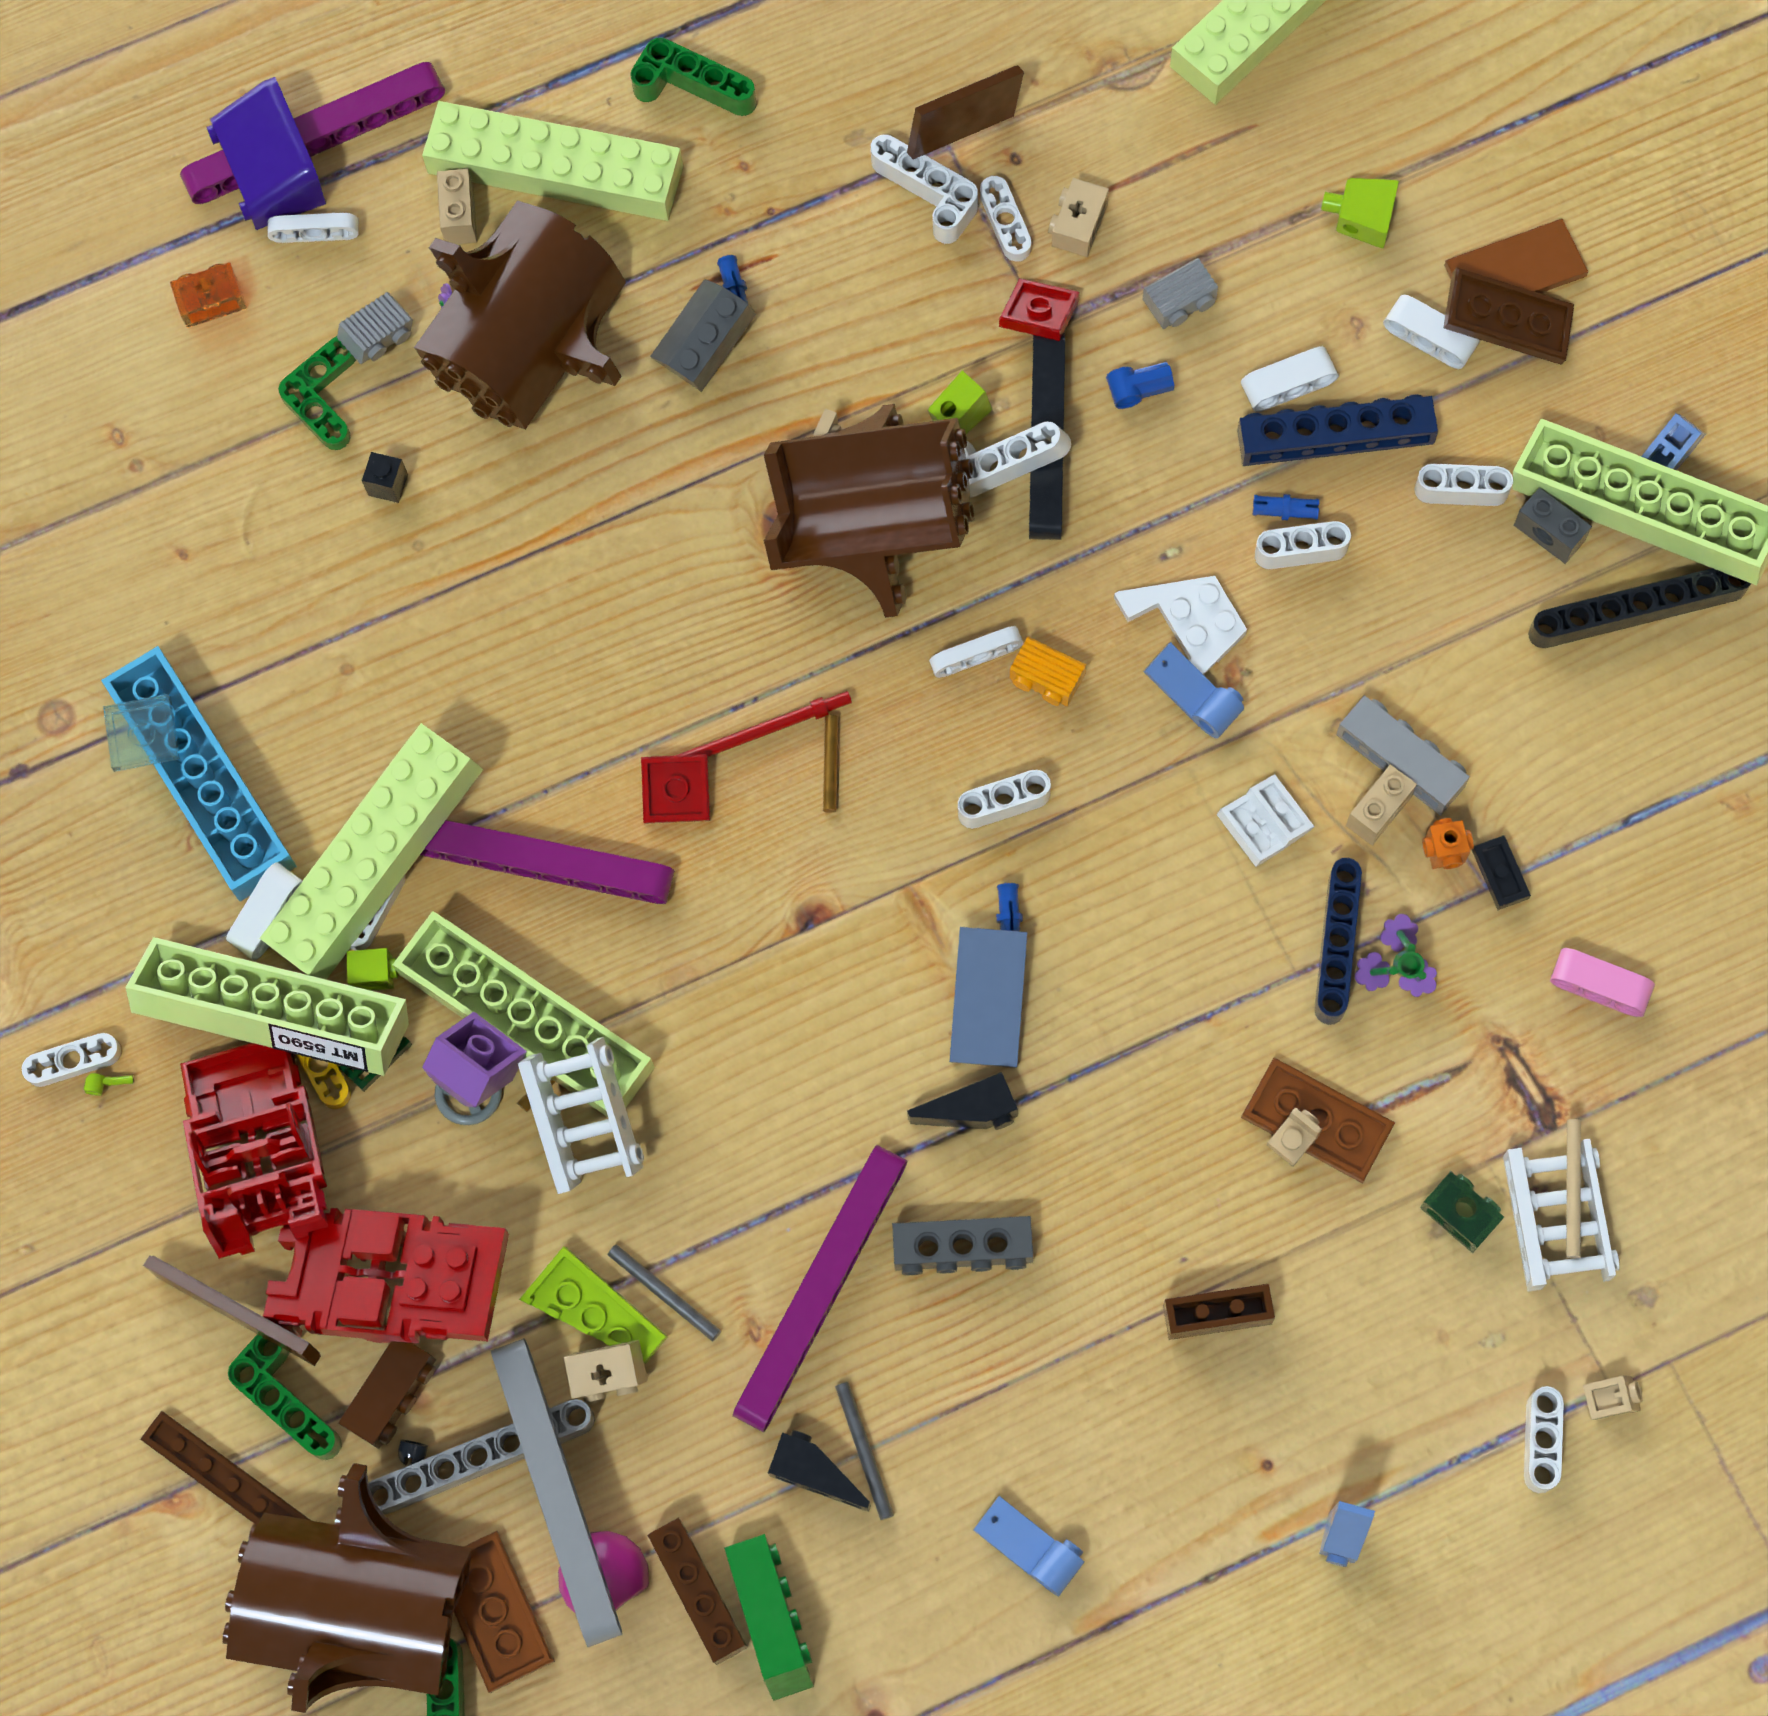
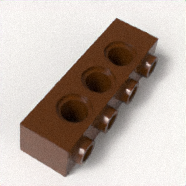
(697, 1591)

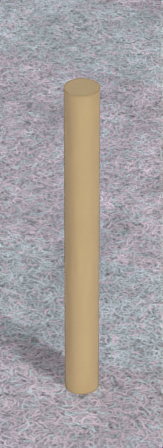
(1573, 1212)

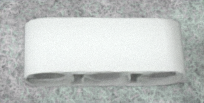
(1424, 329)
(1289, 379)
(1476, 476)
(1314, 535)
(1013, 786)
(261, 909)
(1553, 1425)

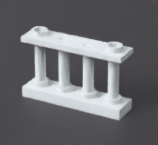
(557, 1137)
(1532, 1236)

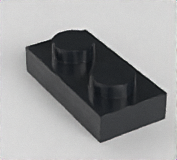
(1501, 872)

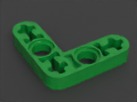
(309, 389)

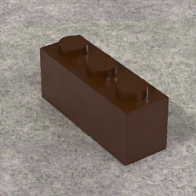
(1218, 1311)
(388, 1392)

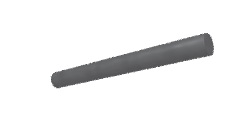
(664, 1293)
(864, 1451)

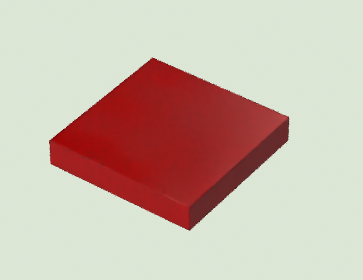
(1039, 309)
(675, 789)

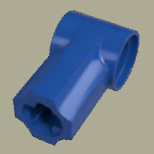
(1131, 386)

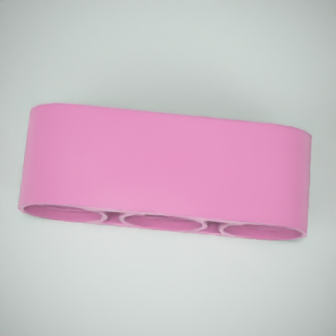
(1602, 982)

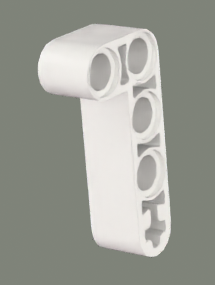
(891, 159)
(1043, 443)

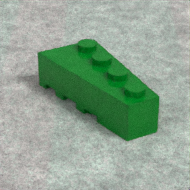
(768, 1616)

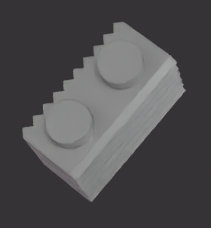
(1181, 294)
(375, 328)

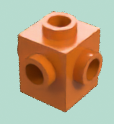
(1444, 853)

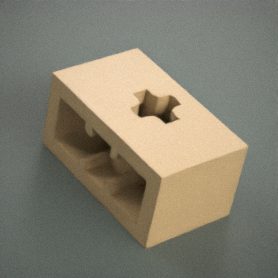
(456, 206)
(1078, 233)
(1381, 804)
(622, 1359)

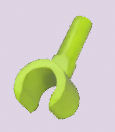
(95, 1083)

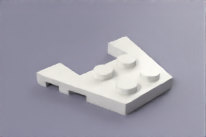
(1196, 614)

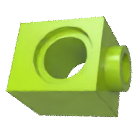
(371, 969)

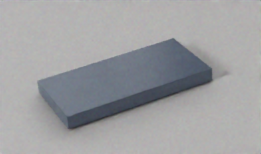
(988, 997)

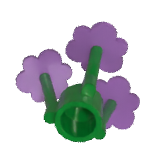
(1408, 964)

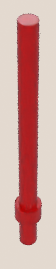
(818, 708)

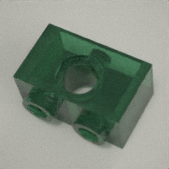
(1442, 1208)

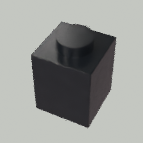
(384, 477)

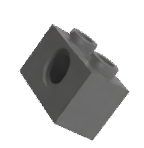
(1552, 525)

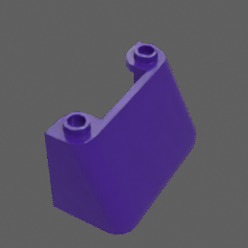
(266, 155)

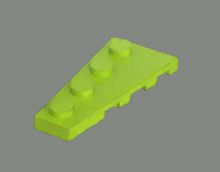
(587, 1302)

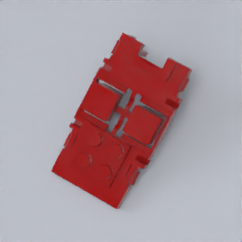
(235, 1096)
(445, 1288)

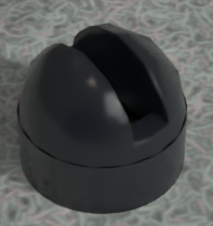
(413, 1450)

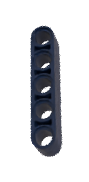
(1341, 925)

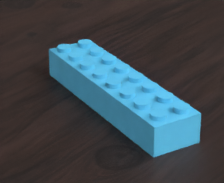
(205, 780)

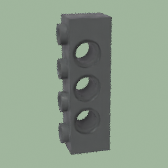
(1014, 1230)

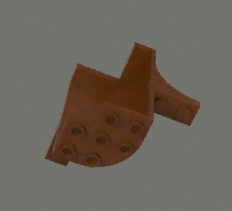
(521, 315)
(870, 496)
(345, 1600)

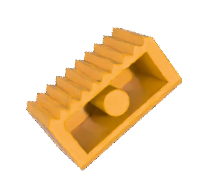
(1047, 672)

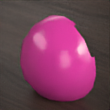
(622, 1567)

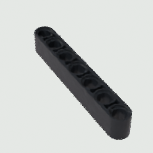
(1047, 405)
(1627, 614)

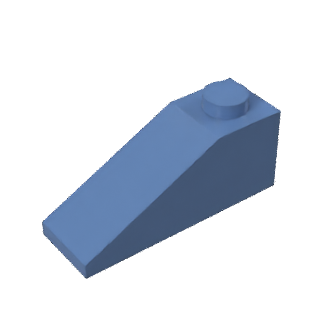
(1674, 443)
(1345, 1533)

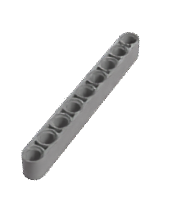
(556, 1493)

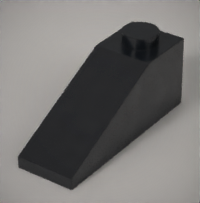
(974, 1106)
(807, 1467)

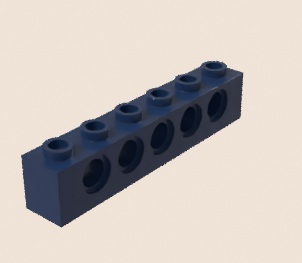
(1324, 442)

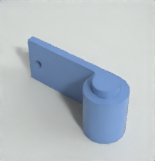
(1205, 704)
(1030, 1547)

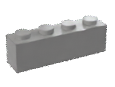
(1393, 742)

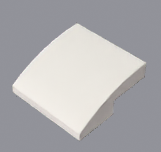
(1265, 820)

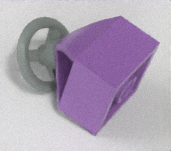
(472, 1065)

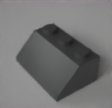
(703, 334)

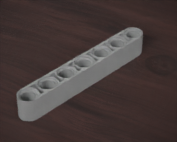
(461, 1458)

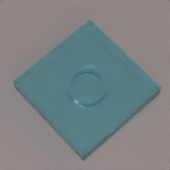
(141, 732)

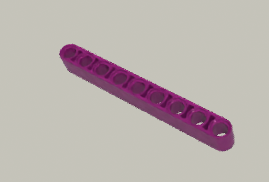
(330, 125)
(551, 862)
(819, 1288)

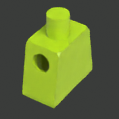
(1363, 209)
(961, 400)

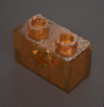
(223, 296)

